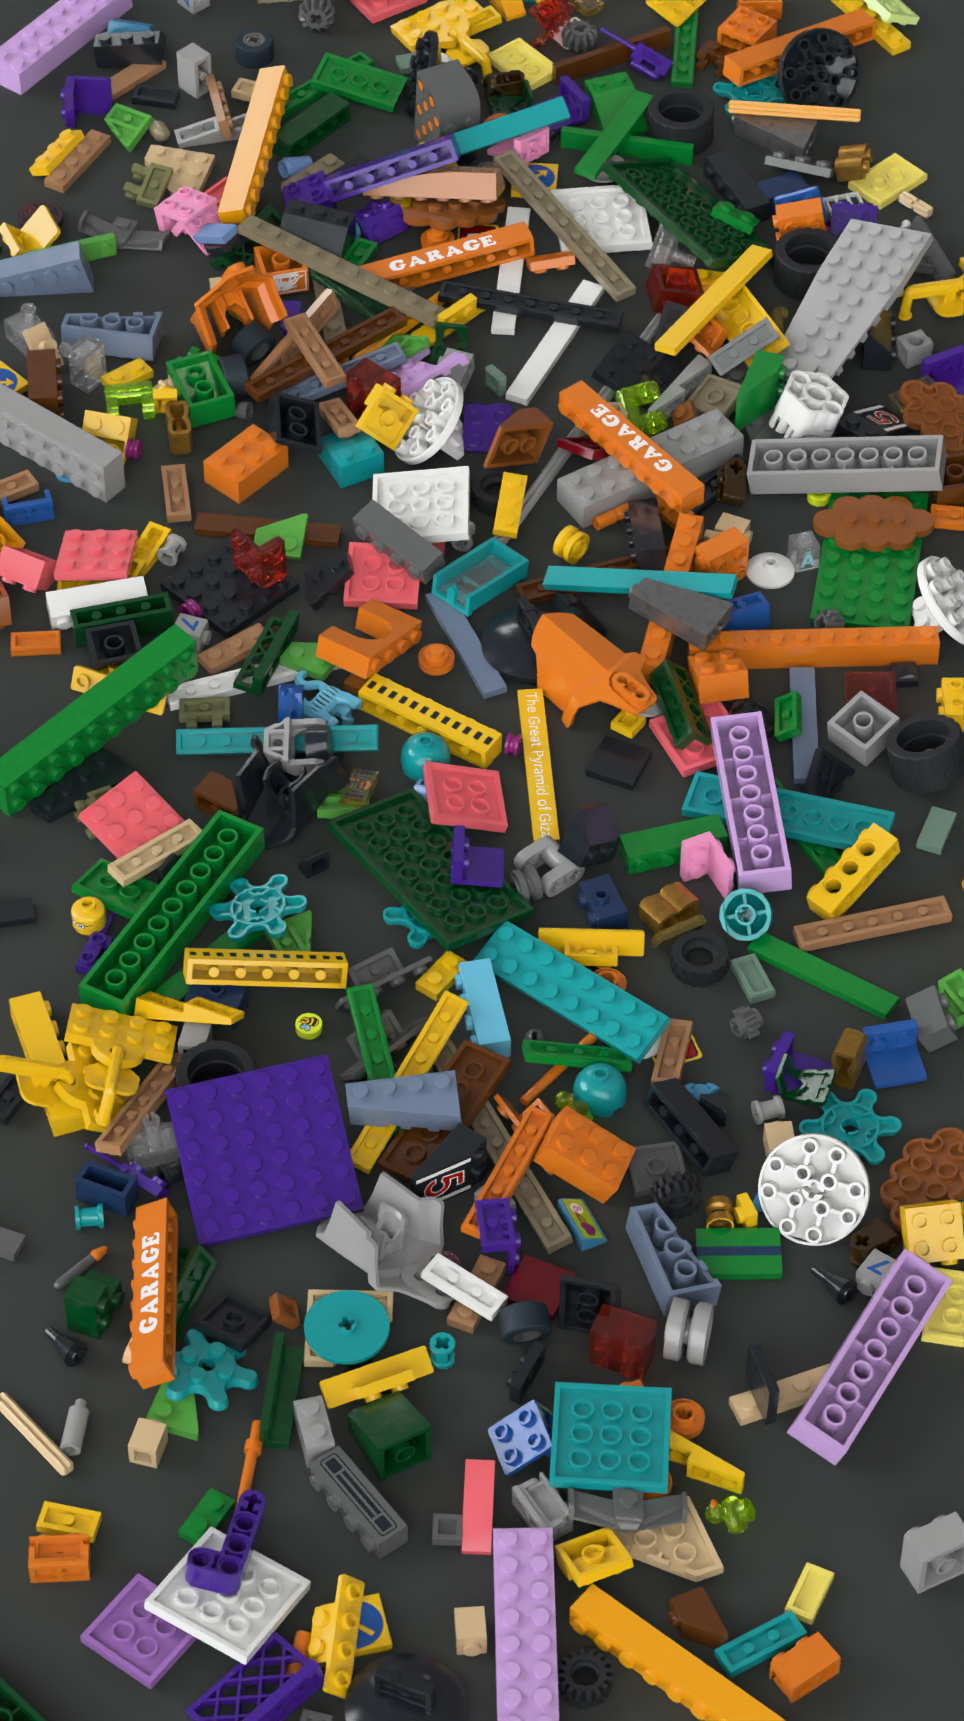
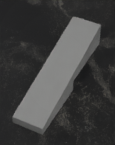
(207, 132)
(682, 386)

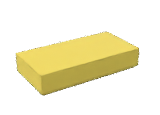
(809, 1592)

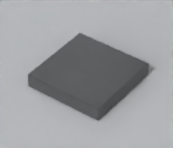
(653, 1162)

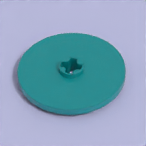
(332, 1341)

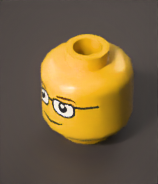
(88, 915)

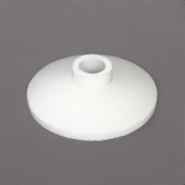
(770, 570)

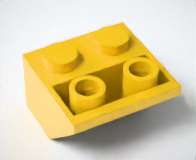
(110, 428)

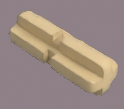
(912, 202)

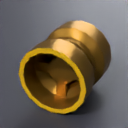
(719, 1212)

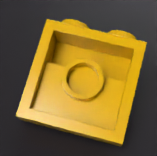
(387, 415)
(592, 1557)

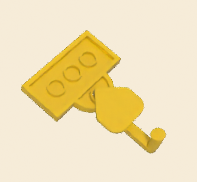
(452, 23)
(944, 296)
(118, 1044)
(47, 1083)

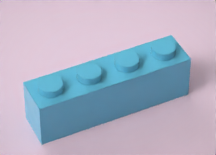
(485, 1010)

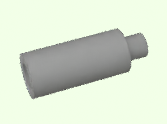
(75, 1428)

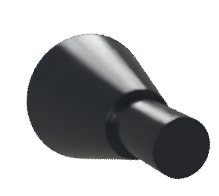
(840, 1288)
(71, 1350)

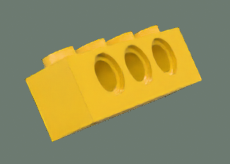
(851, 887)

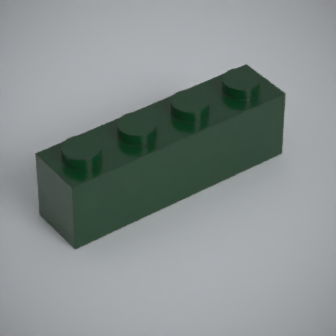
(312, 126)
(149, 613)

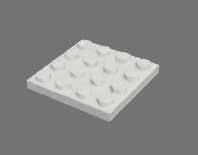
(608, 217)
(428, 501)
(233, 1622)

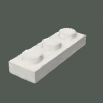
(464, 1287)

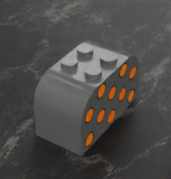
(445, 101)

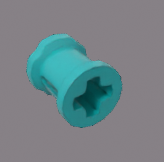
(89, 1216)
(442, 1350)

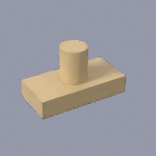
(39, 338)

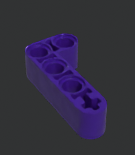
(225, 1570)

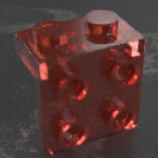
(551, 16)
(261, 563)

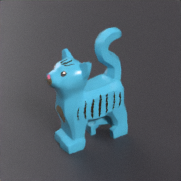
(328, 702)

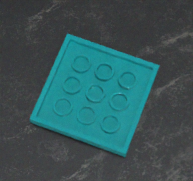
(610, 1437)

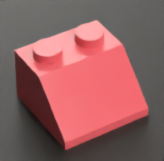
(26, 568)

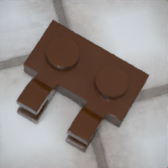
(713, 52)

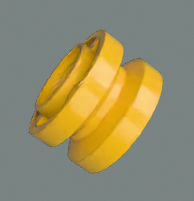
(571, 544)

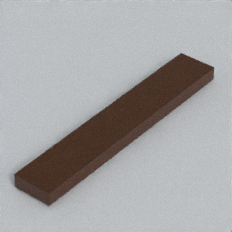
(609, 55)
(221, 525)

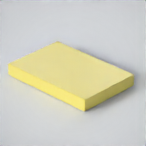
(523, 57)
(888, 181)
(947, 1320)

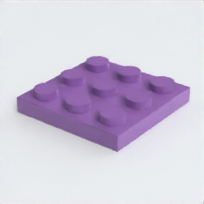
(135, 1637)

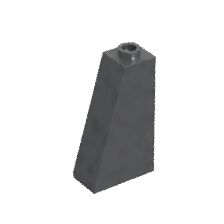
(777, 133)
(681, 611)

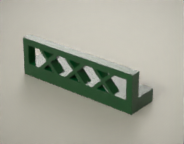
(263, 213)
(271, 658)
(680, 705)
(191, 1280)
(281, 1391)

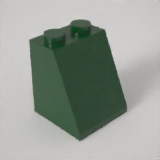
(391, 1435)

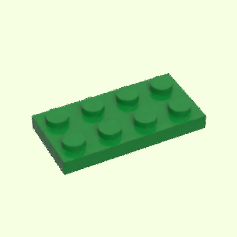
(359, 82)

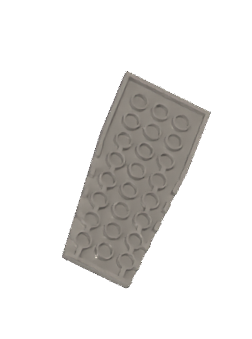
(849, 293)

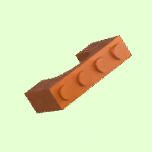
(365, 657)

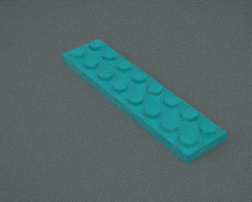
(802, 814)
(574, 992)

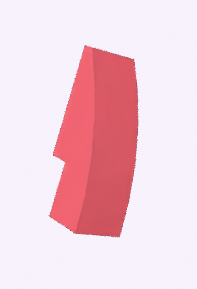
(478, 1507)

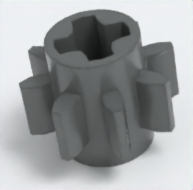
(829, 619)
(746, 1022)

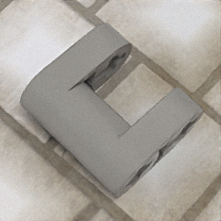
(563, 871)

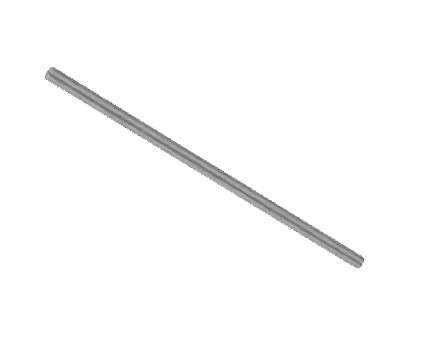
(561, 455)

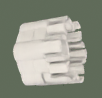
(809, 406)

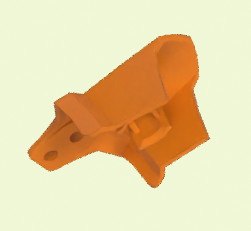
(243, 292)
(583, 668)

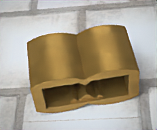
(853, 162)
(179, 427)
(668, 907)
(849, 1058)

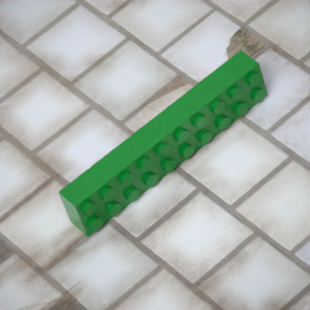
(96, 718)
(172, 914)

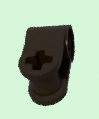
(506, 83)
(731, 482)
(874, 1235)

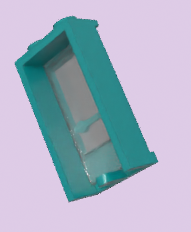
(479, 576)

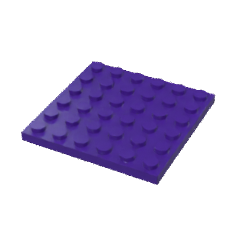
(263, 1150)

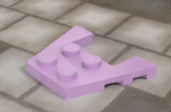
(416, 373)

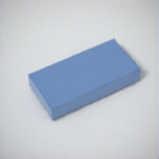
(216, 233)

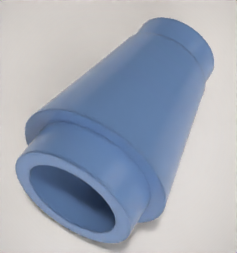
(292, 165)

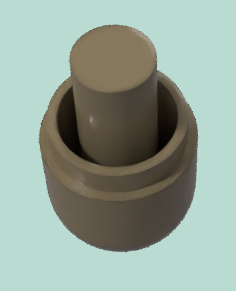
(159, 130)

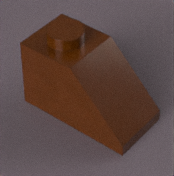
(215, 793)
(697, 1619)

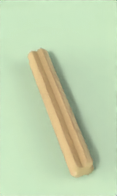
(35, 1435)

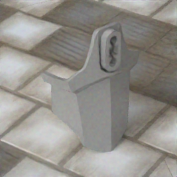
(391, 1239)

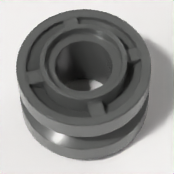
(527, 883)

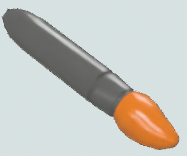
(66, 1278)

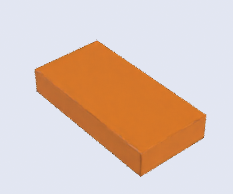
(35, 643)

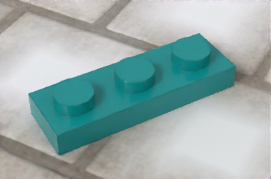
(760, 1644)

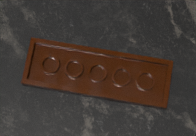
(477, 1077)

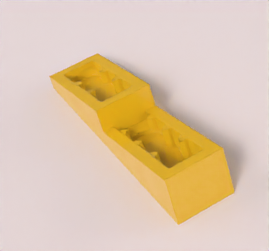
(148, 545)
(196, 1010)
(705, 1465)

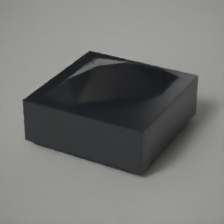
(905, 674)

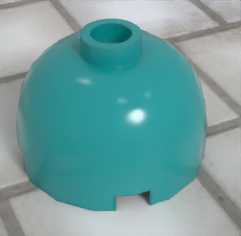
(422, 748)
(746, 914)
(601, 1088)

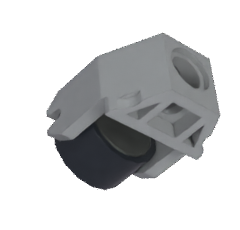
(280, 743)

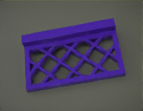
(277, 1706)

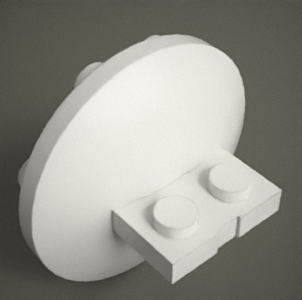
(436, 423)
(941, 597)
(814, 1189)

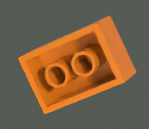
(245, 464)
(584, 1154)

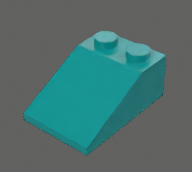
(351, 458)

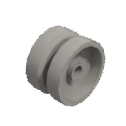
(683, 1331)

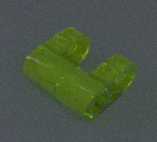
(130, 394)
(639, 395)

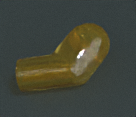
(778, 315)

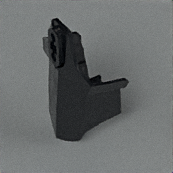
(281, 800)

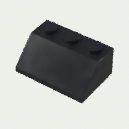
(129, 48)
(320, 226)
(877, 348)

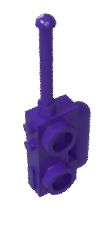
(646, 55)
(94, 949)
(154, 1185)

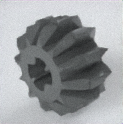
(316, 14)
(579, 36)

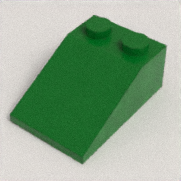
(608, 97)
(760, 387)
(202, 388)

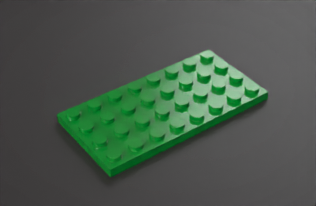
(869, 585)

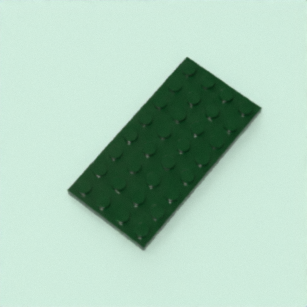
(682, 209)
(414, 865)

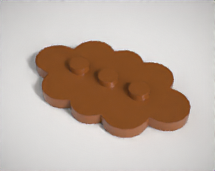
(452, 213)
(934, 411)
(873, 523)
(926, 1173)

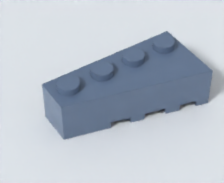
(47, 272)
(122, 335)
(406, 1102)
(669, 1259)

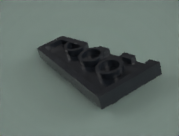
(94, 773)

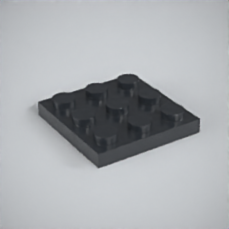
(635, 362)

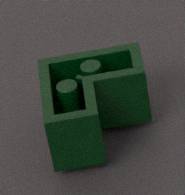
(92, 1302)

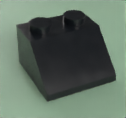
(112, 643)
(591, 836)

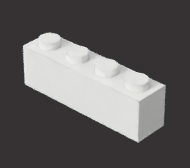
(62, 601)

